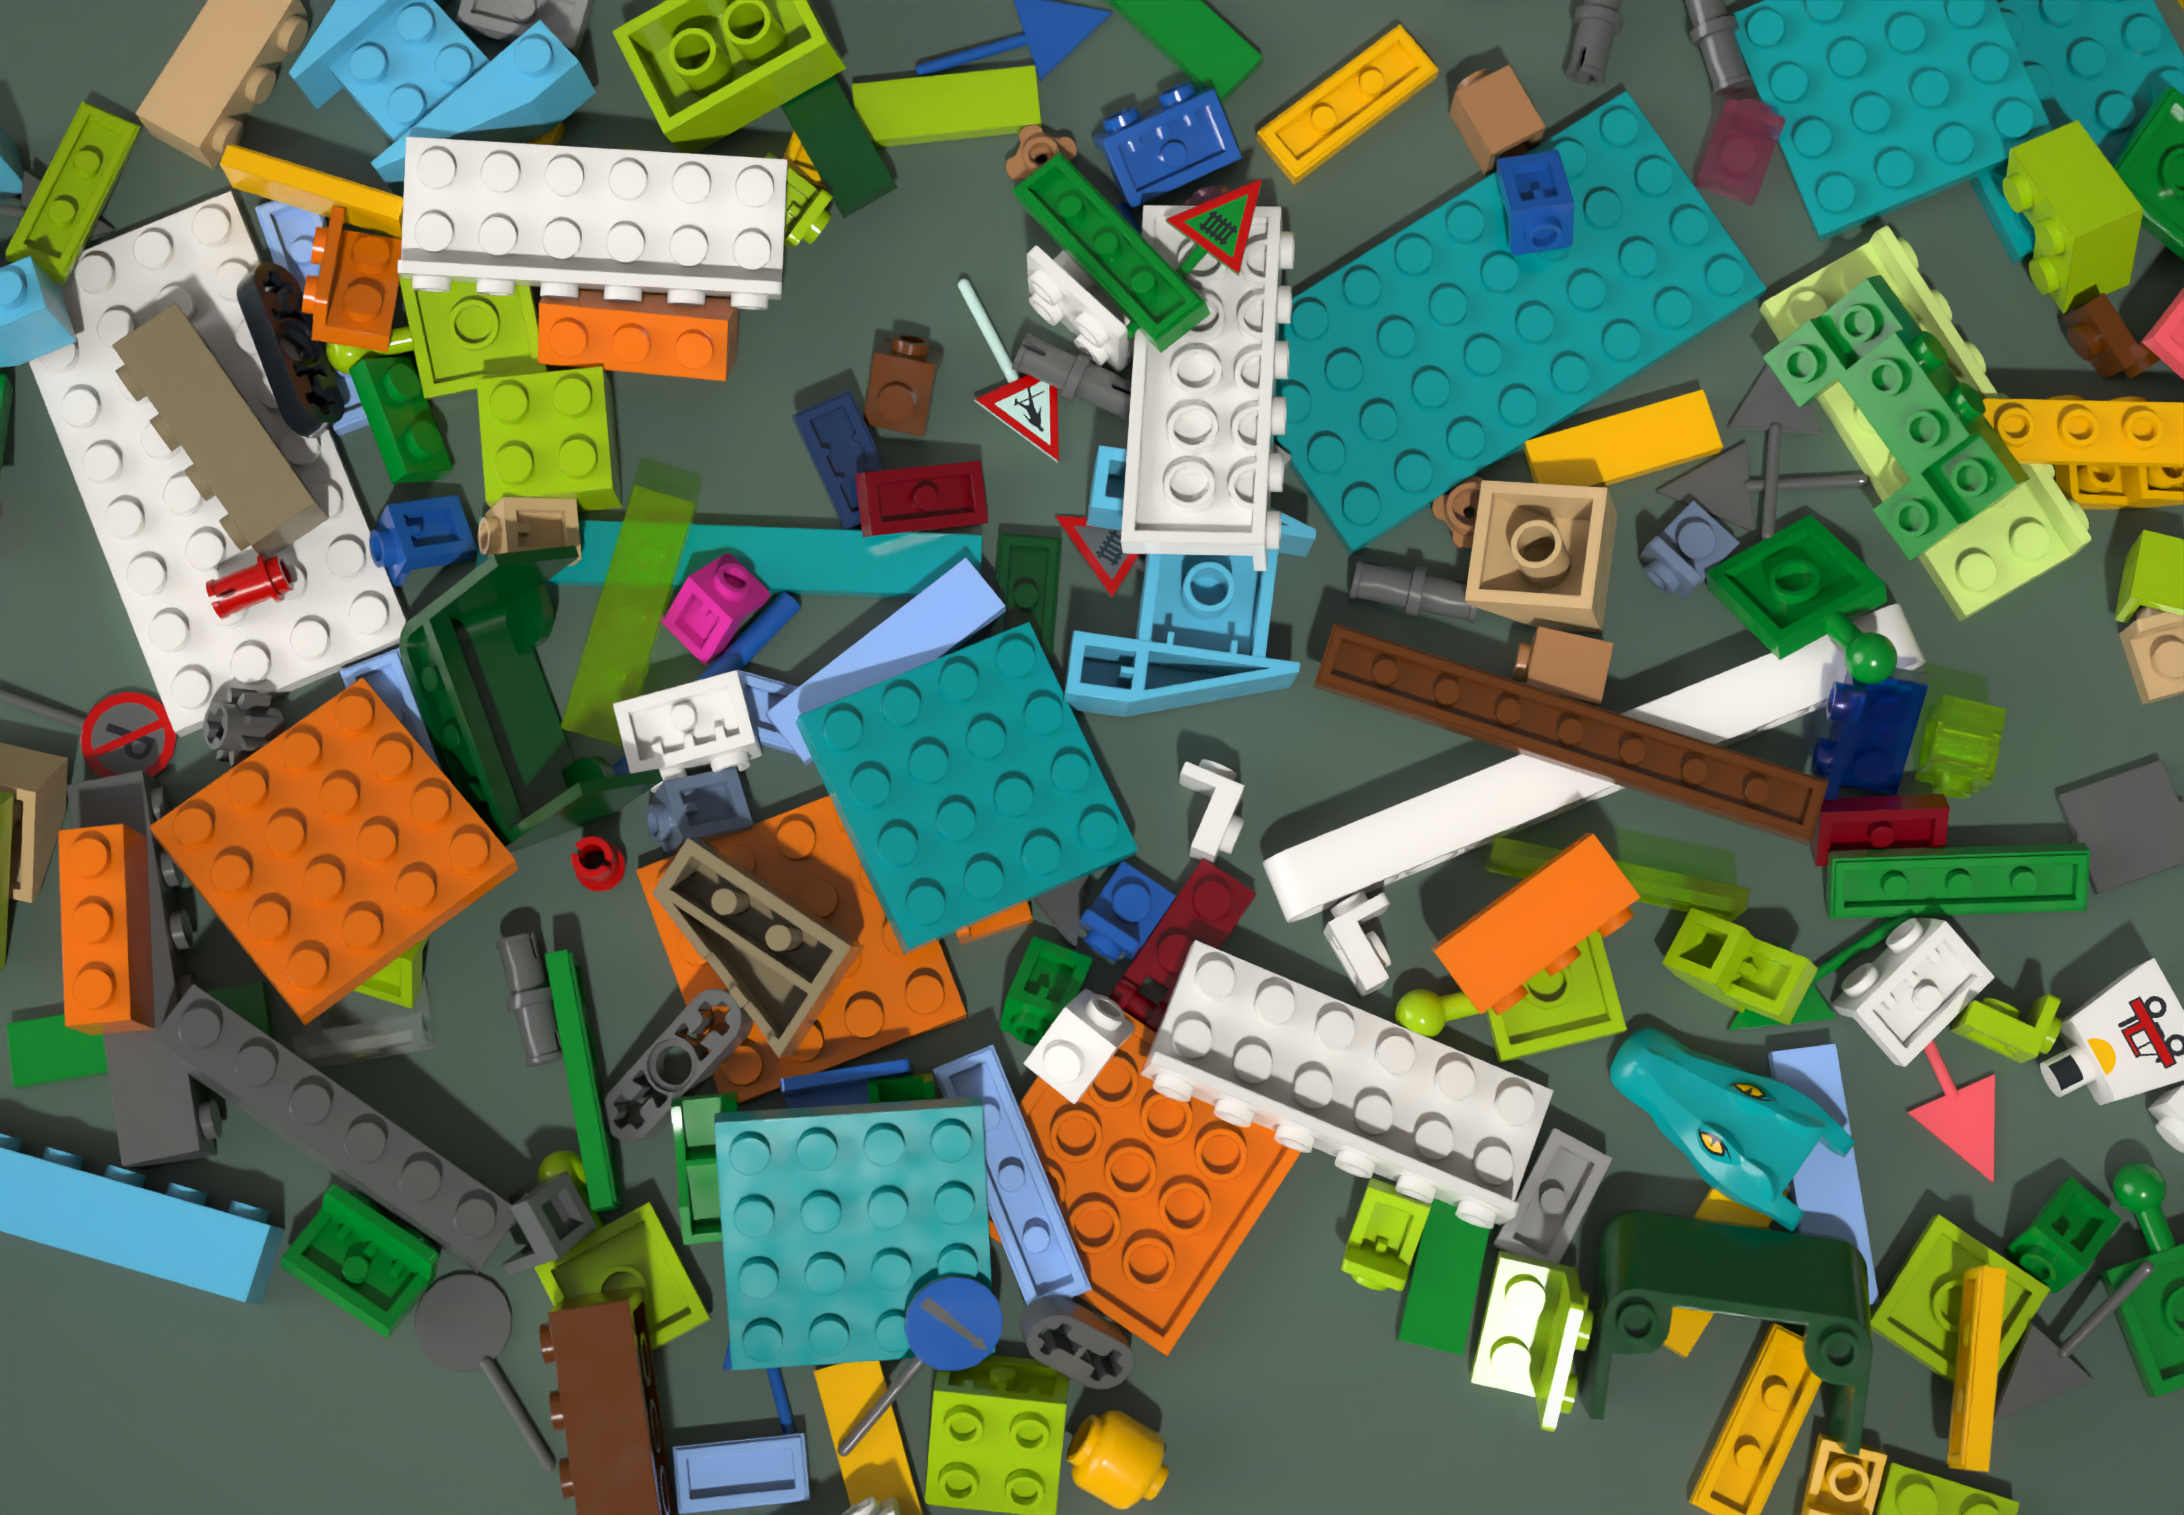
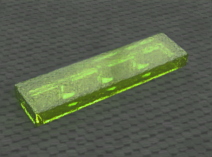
(629, 612)
(1653, 885)

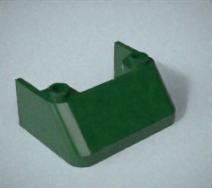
(493, 711)
(1737, 1270)

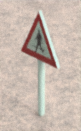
(1025, 402)

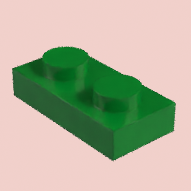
(400, 419)

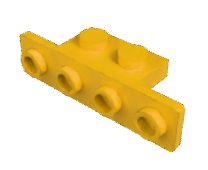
(2090, 432)

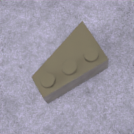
(758, 941)

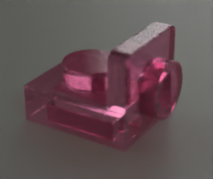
(1740, 150)

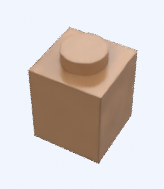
(1495, 117)
(1564, 664)

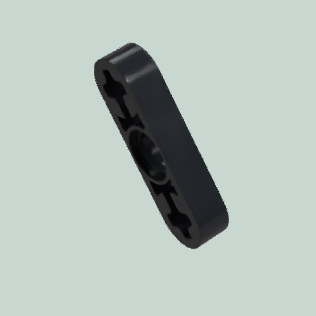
(303, 389)

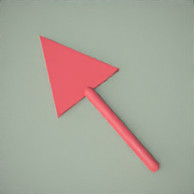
(1962, 1116)

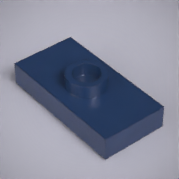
(839, 449)

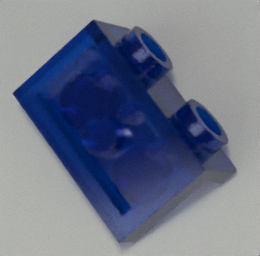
(1869, 732)

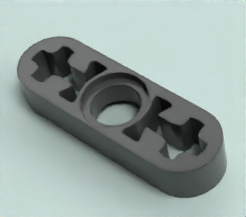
(633, 1085)

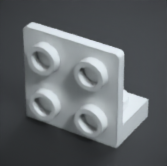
(1068, 295)

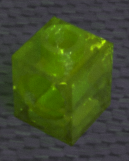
(1960, 746)

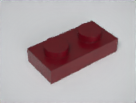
(921, 498)
(1880, 824)

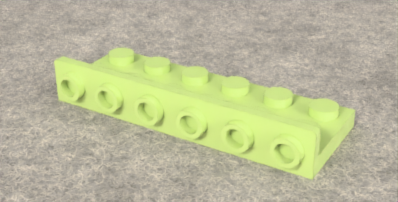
(2007, 542)

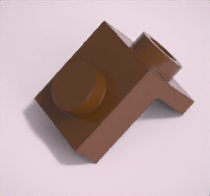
(2105, 341)
(902, 384)

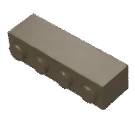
(219, 433)

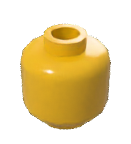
(1117, 1459)

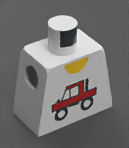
(2121, 1039)

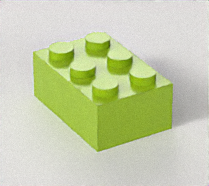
(724, 62)

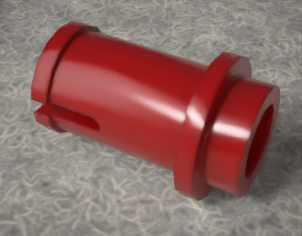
(252, 584)
(604, 877)

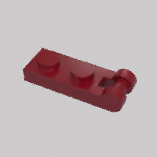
(1202, 911)

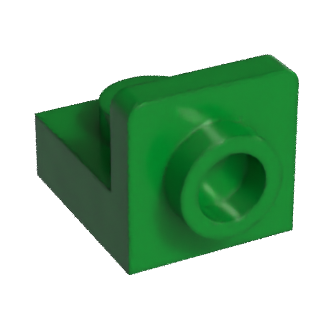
(1042, 988)
(2063, 1236)

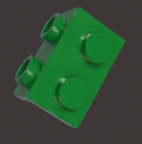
(362, 1260)

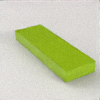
(948, 106)
(74, 191)

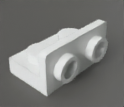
(689, 728)
(1913, 987)

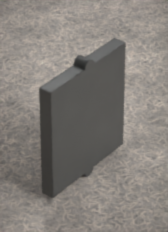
(2127, 824)

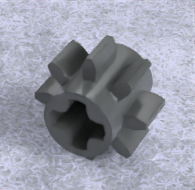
(241, 725)

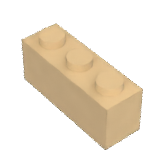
(221, 74)

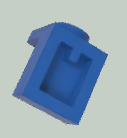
(1536, 202)
(421, 536)
(1125, 914)

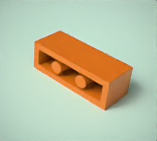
(639, 335)
(1537, 925)
(106, 930)

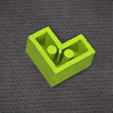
(2079, 213)

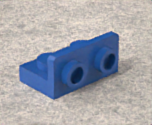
(1166, 143)

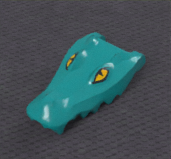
(1730, 1123)

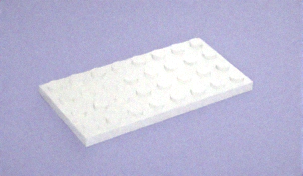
(153, 519)

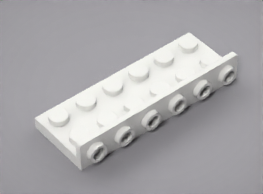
(592, 221)
(1210, 404)
(1347, 1085)

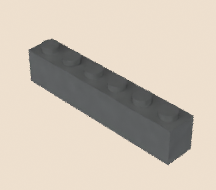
(157, 1105)
(334, 1128)

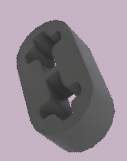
(1083, 1332)

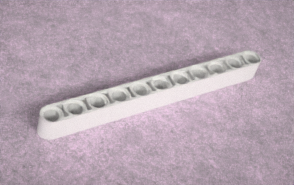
(1532, 791)

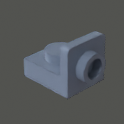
(1685, 551)
(698, 807)

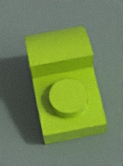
(1738, 968)

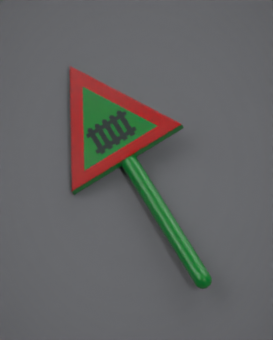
(1218, 229)

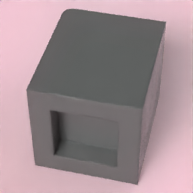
(551, 1220)

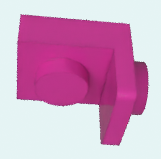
(714, 606)

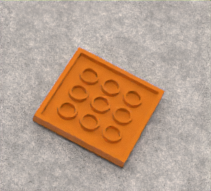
(334, 849)
(882, 995)
(1150, 1190)

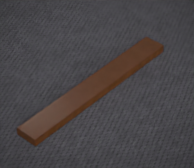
(1571, 734)

